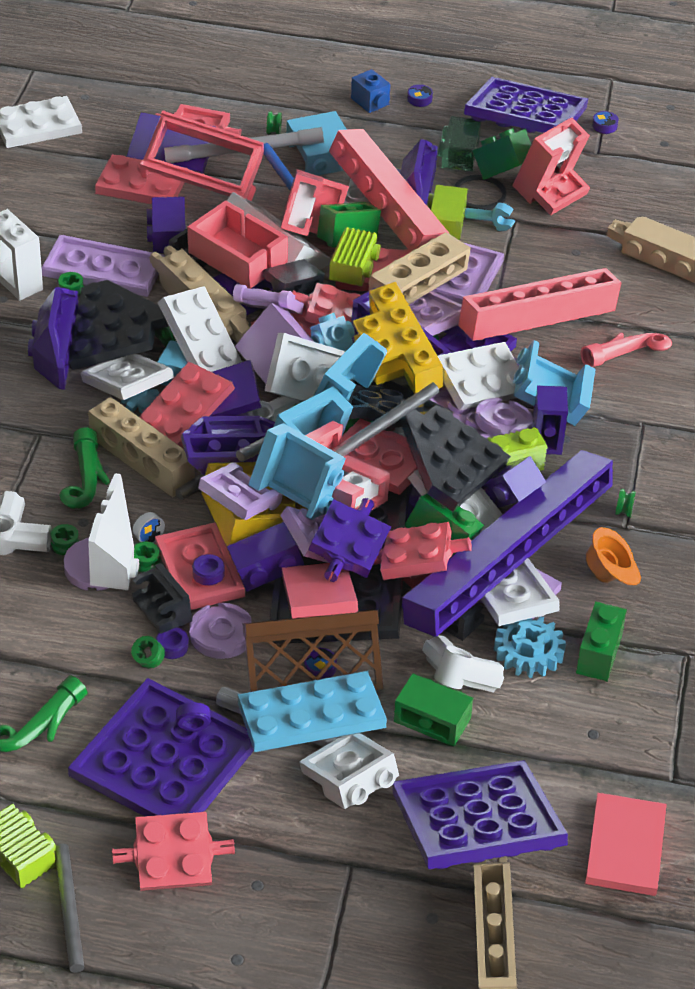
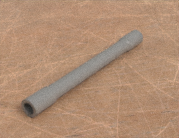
(188, 152)

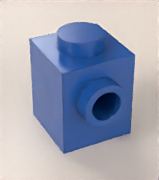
(370, 91)

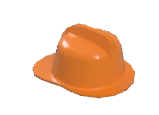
(612, 558)

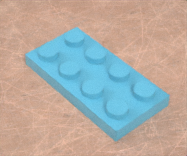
(311, 711)

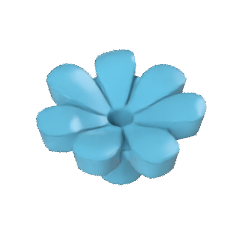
(141, 400)

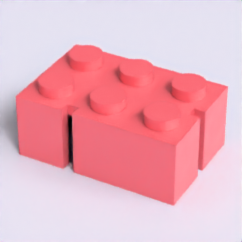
(236, 247)

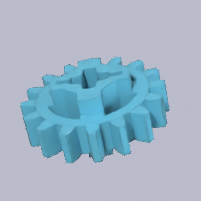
(530, 646)

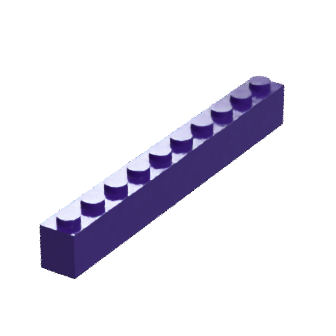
(507, 543)

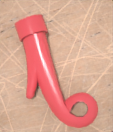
(597, 354)

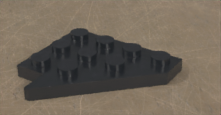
(112, 324)
(379, 399)
(450, 455)

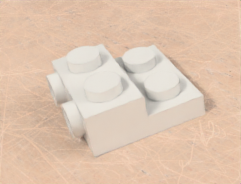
(351, 769)

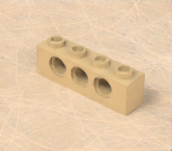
(425, 267)
(140, 446)

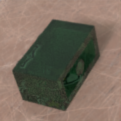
(457, 143)

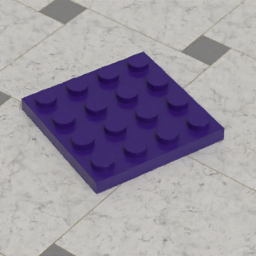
(523, 106)
(154, 763)
(478, 814)

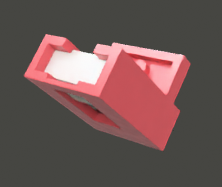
(549, 165)
(305, 199)
(359, 478)

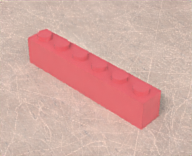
(385, 188)
(539, 304)

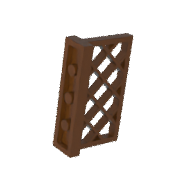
(311, 627)

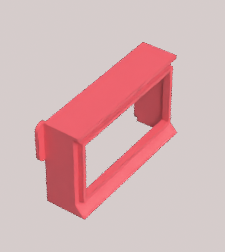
(209, 134)

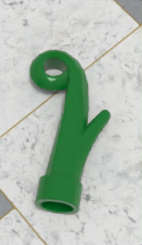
(86, 446)
(68, 694)

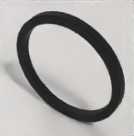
(492, 180)

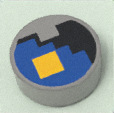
(148, 527)

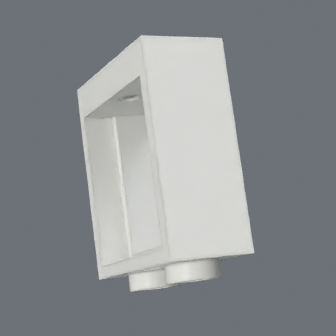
(19, 257)

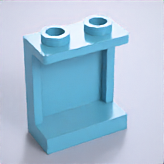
(317, 156)
(356, 364)
(539, 371)
(317, 412)
(298, 469)

